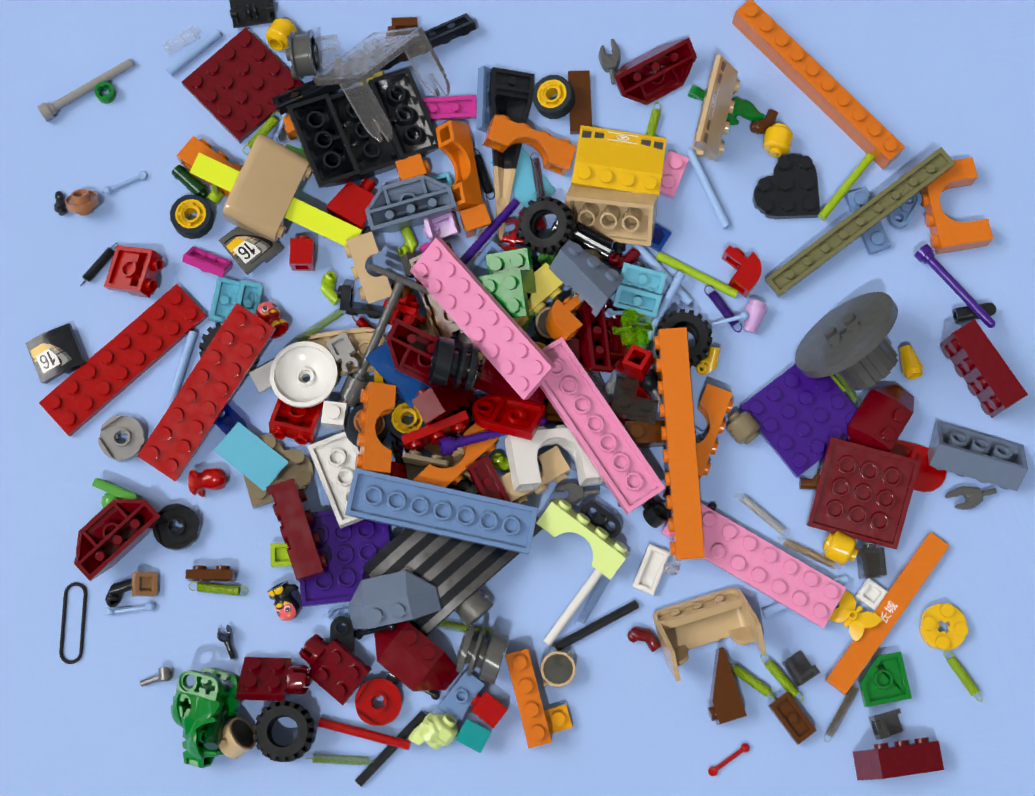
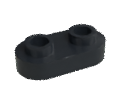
(602, 517)
(345, 637)

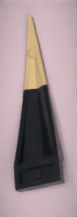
(510, 96)

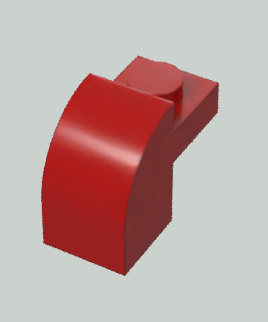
(747, 269)
(636, 363)

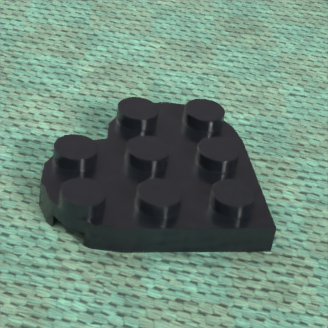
(790, 190)

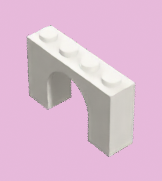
(524, 463)

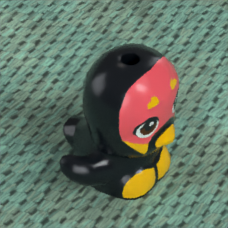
(285, 604)

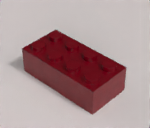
(983, 369)

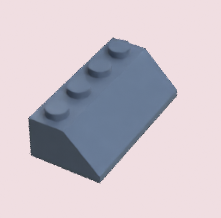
(977, 456)

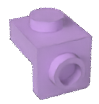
(441, 227)

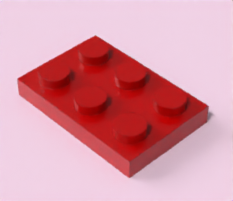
(452, 425)

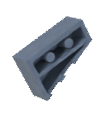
(586, 275)

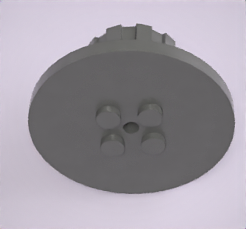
(852, 342)

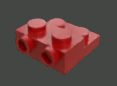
(134, 271)
(295, 422)

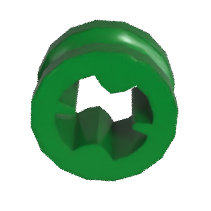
(103, 86)

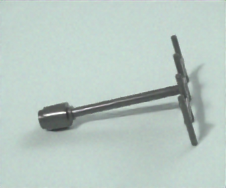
(354, 384)

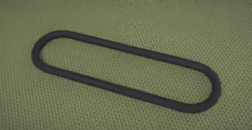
(82, 623)

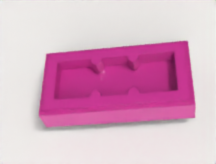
(207, 261)

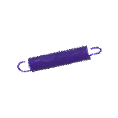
(722, 307)

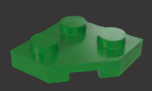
(885, 681)

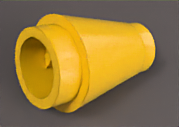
(910, 363)

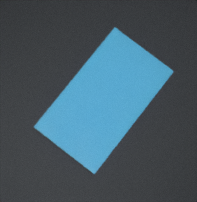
(523, 182)
(251, 456)

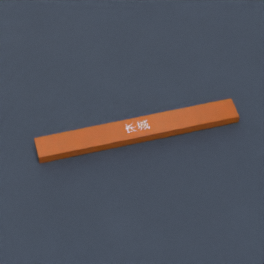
(890, 609)

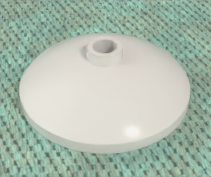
(297, 362)

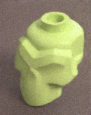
(435, 730)

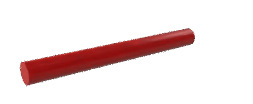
(364, 733)

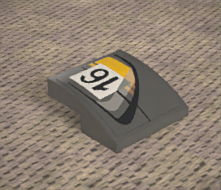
(249, 249)

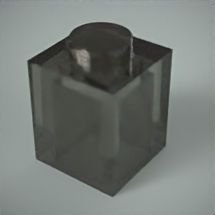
(871, 562)

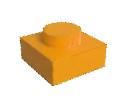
(558, 719)

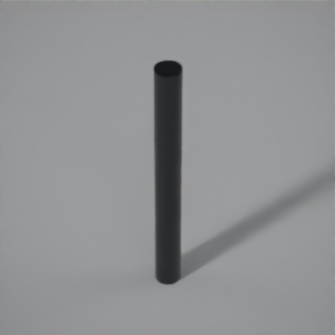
(596, 625)
(389, 750)

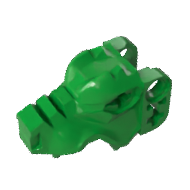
(198, 706)

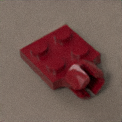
(334, 667)
(271, 679)

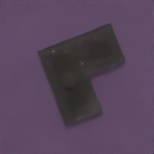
(628, 406)

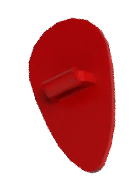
(928, 477)

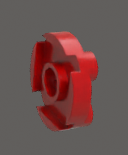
(378, 688)

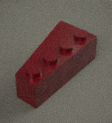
(297, 530)

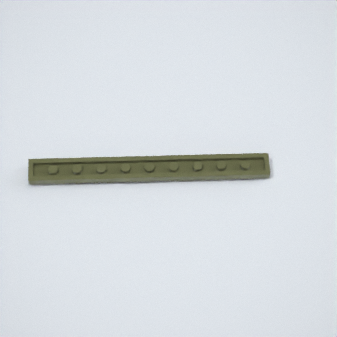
(859, 222)

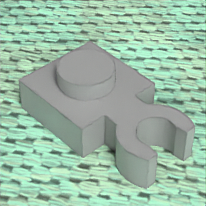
(342, 350)

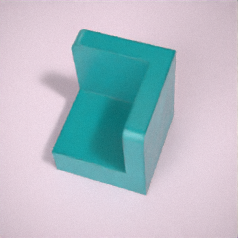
(473, 735)

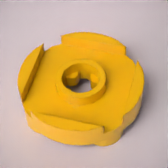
(956, 628)

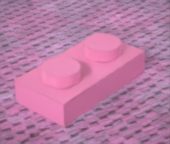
(672, 173)

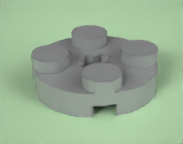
(109, 437)

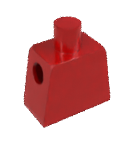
(351, 203)

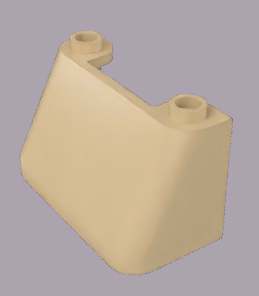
(266, 188)

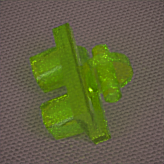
(633, 331)

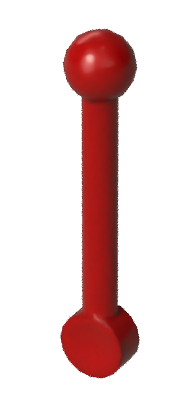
(712, 771)

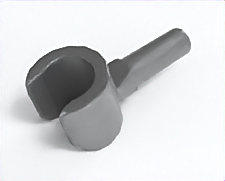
(164, 674)

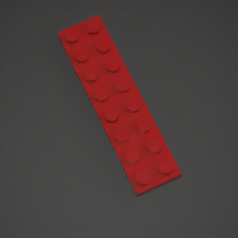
(122, 360)
(206, 392)

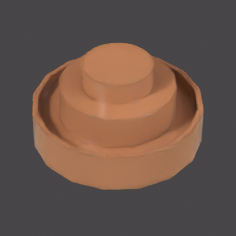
(82, 201)

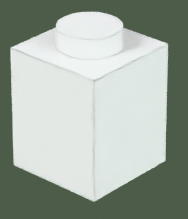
(334, 415)

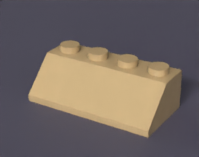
(615, 213)

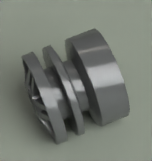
(482, 653)

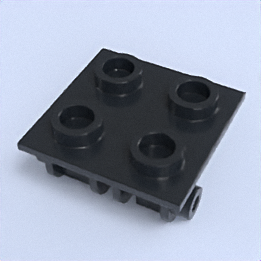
(251, 12)

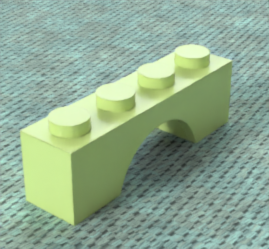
(607, 553)

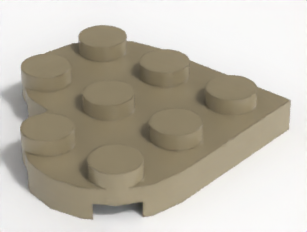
(298, 467)

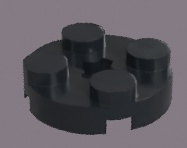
(188, 533)

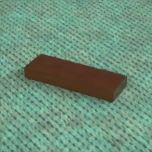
(581, 110)

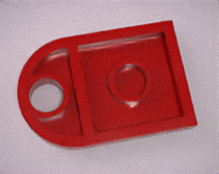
(508, 415)

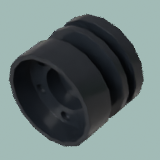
(455, 364)

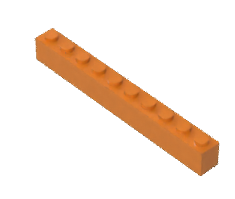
(817, 84)
(680, 444)

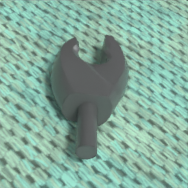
(610, 62)
(575, 492)
(972, 495)

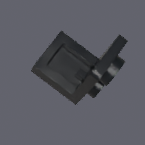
(345, 293)

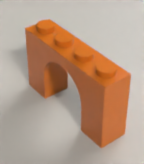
(946, 233)

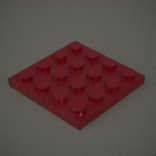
(240, 84)
(863, 492)

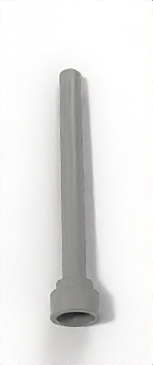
(49, 109)

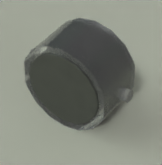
(474, 607)

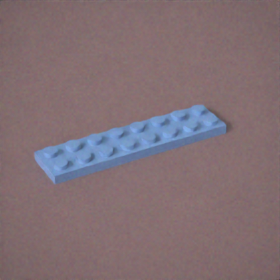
(441, 511)

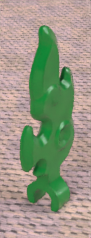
(741, 108)

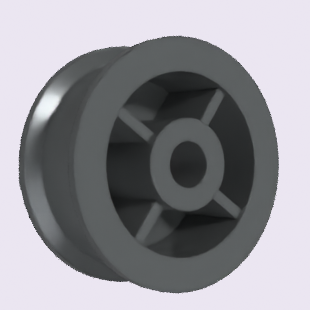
(303, 55)

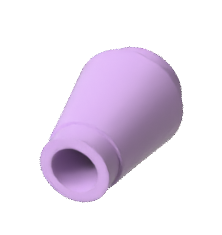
(756, 312)

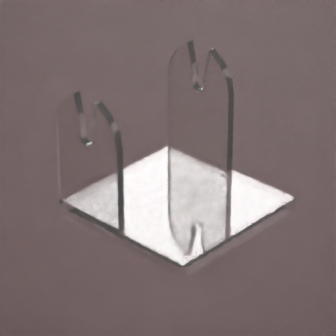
(369, 57)

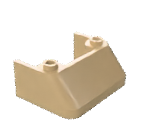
(704, 622)

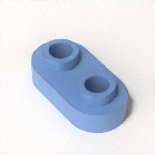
(905, 212)

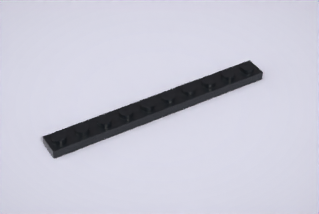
(437, 35)

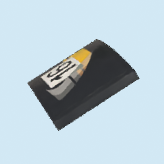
(55, 353)

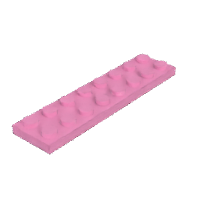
(482, 318)
(598, 430)
(767, 568)

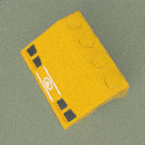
(619, 160)

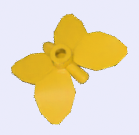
(853, 618)

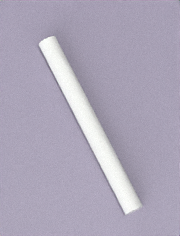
(572, 608)

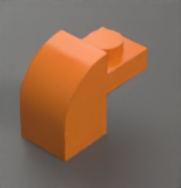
(560, 319)

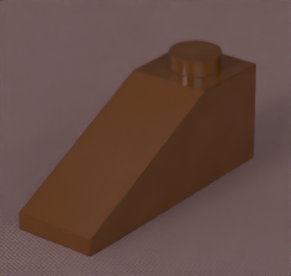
(645, 434)
(724, 694)

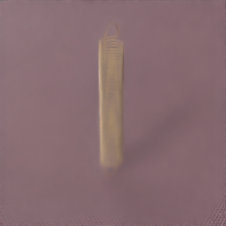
(808, 551)

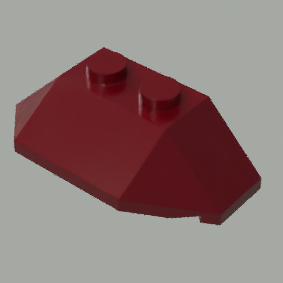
(656, 72)
(598, 345)
(412, 350)
(881, 417)
(113, 535)
(414, 659)

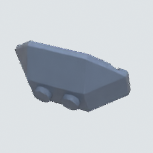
(408, 203)
(392, 600)

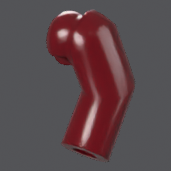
(617, 260)
(644, 635)

